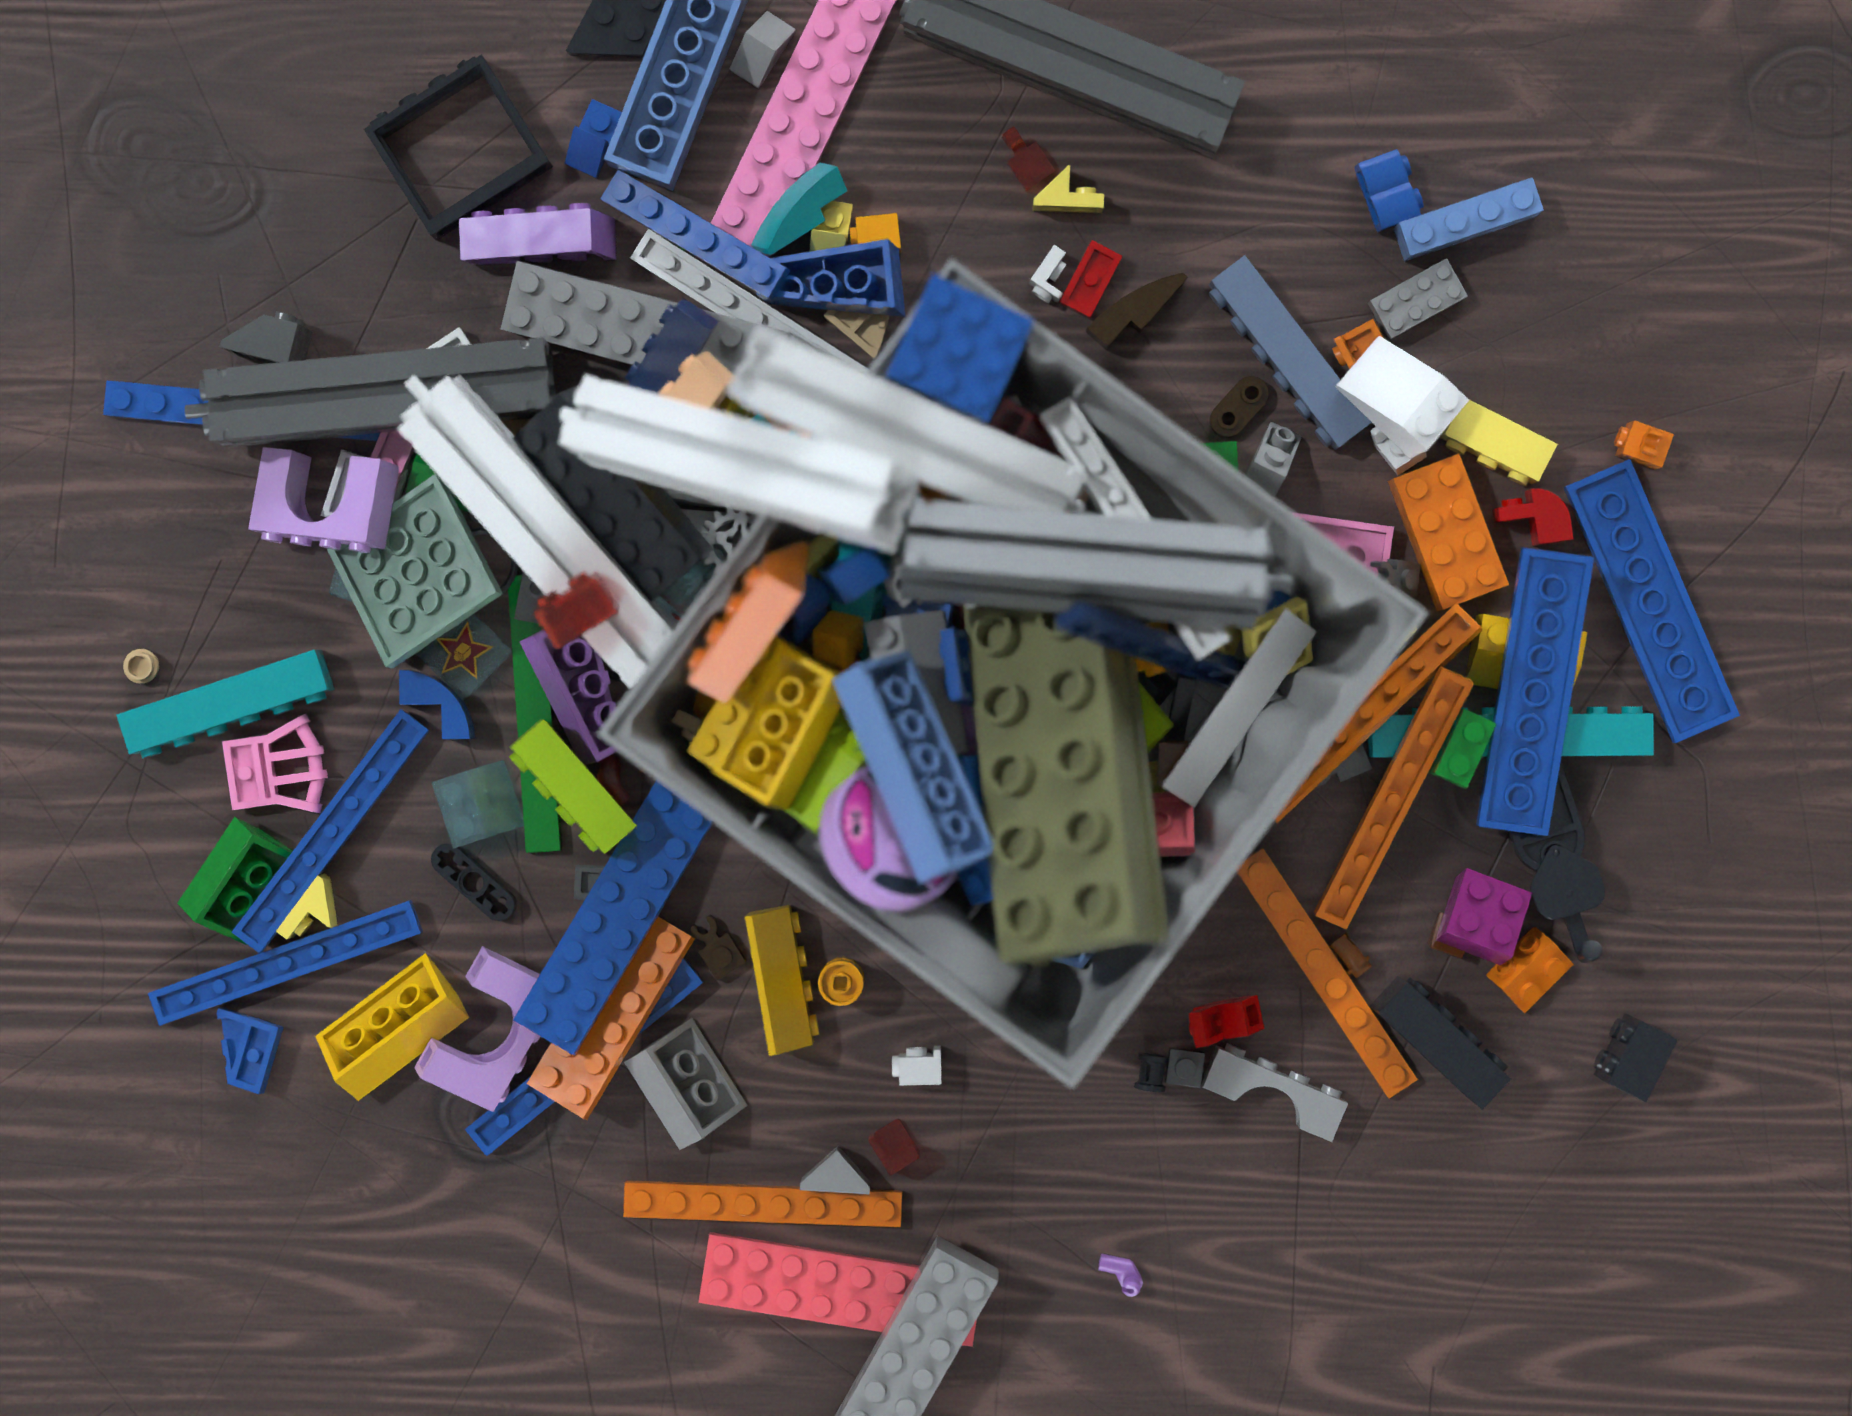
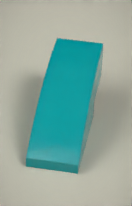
(799, 208)

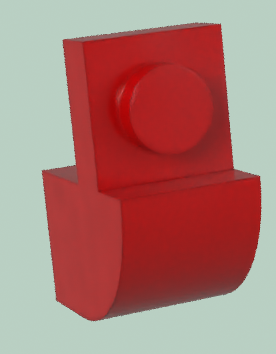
(1546, 514)
(1225, 1020)

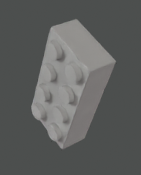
(1417, 299)

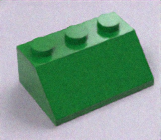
(233, 877)

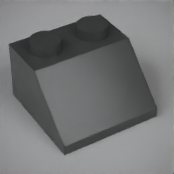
(270, 339)

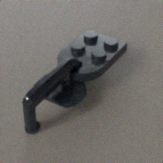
(1563, 879)

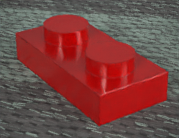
(1090, 279)

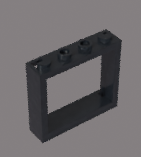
(415, 105)

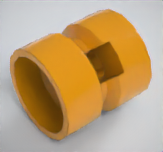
(841, 981)

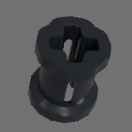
(1151, 1072)

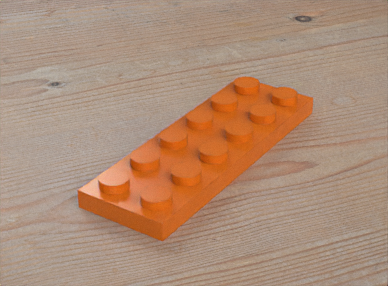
(582, 1079)

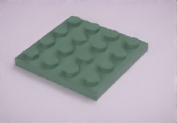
(422, 579)

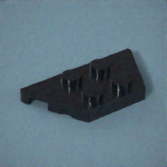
(616, 28)

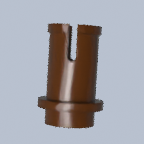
(1351, 955)

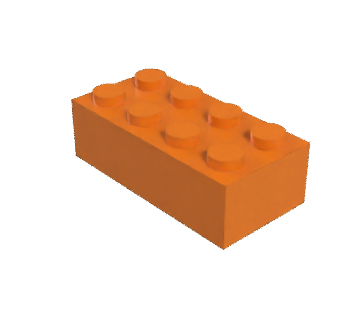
(1448, 532)

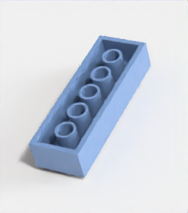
(673, 88)
(914, 765)

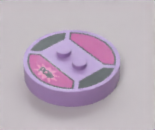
(867, 848)

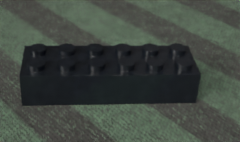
(627, 515)

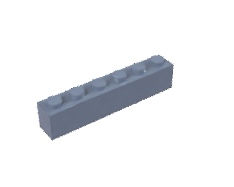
(1288, 352)

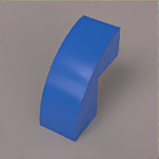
(425, 689)

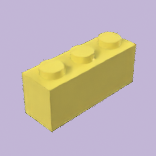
(1499, 443)

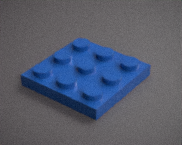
(960, 348)

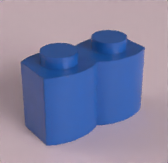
(1388, 189)
(807, 612)

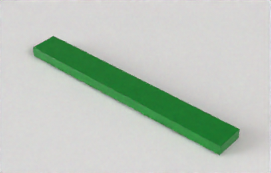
(539, 815)

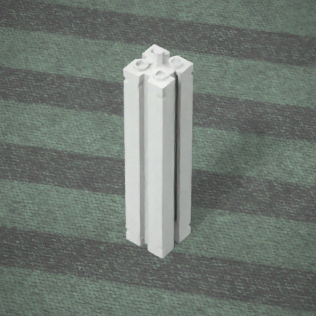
(889, 421)
(739, 463)
(529, 517)

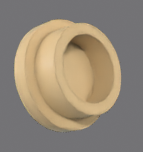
(141, 666)

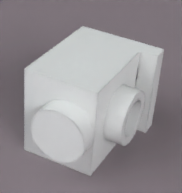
(918, 1066)

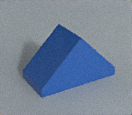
(854, 574)

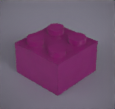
(1483, 916)

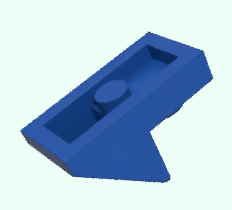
(592, 138)

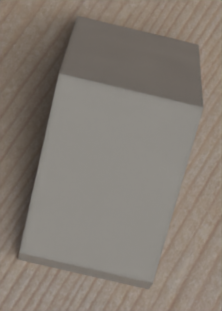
(761, 48)
(836, 1174)

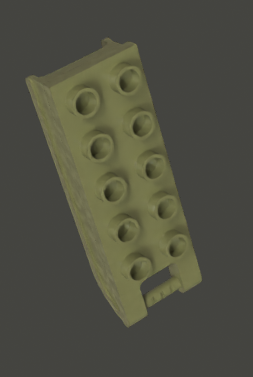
(1063, 789)

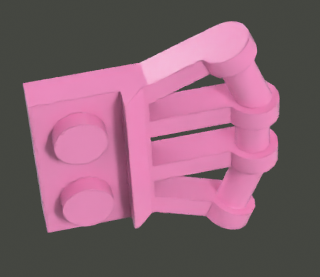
(253, 774)

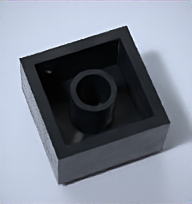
(1634, 1057)

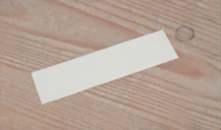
(1239, 708)

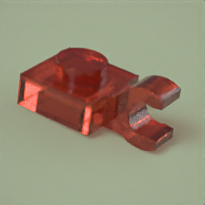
(1028, 163)

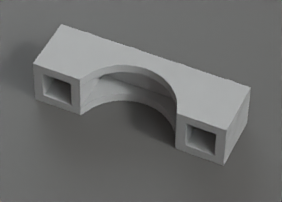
(1315, 1108)

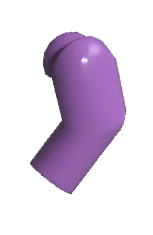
(1125, 1271)

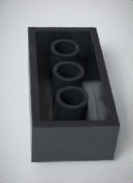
(1434, 1036)

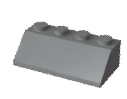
(922, 637)

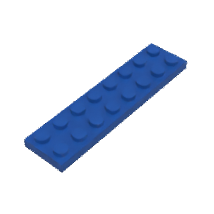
(1651, 601)
(1535, 691)
(614, 919)

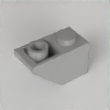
(1273, 458)

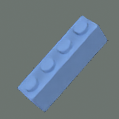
(1468, 219)

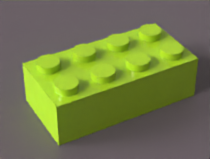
(572, 786)

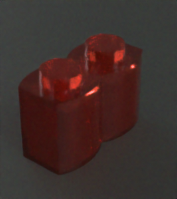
(576, 608)

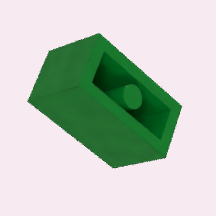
(1463, 748)

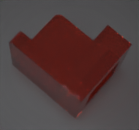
(894, 1146)

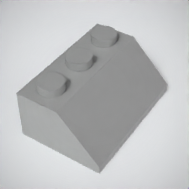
(686, 1084)

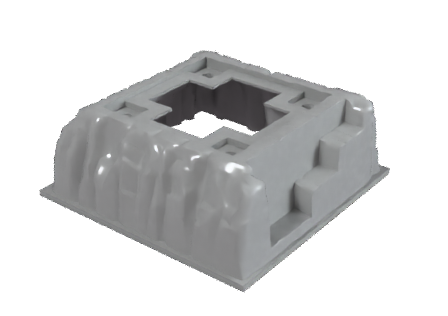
(1061, 1011)

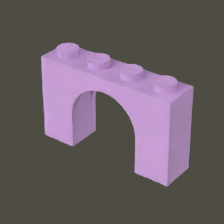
(358, 521)
(486, 1076)

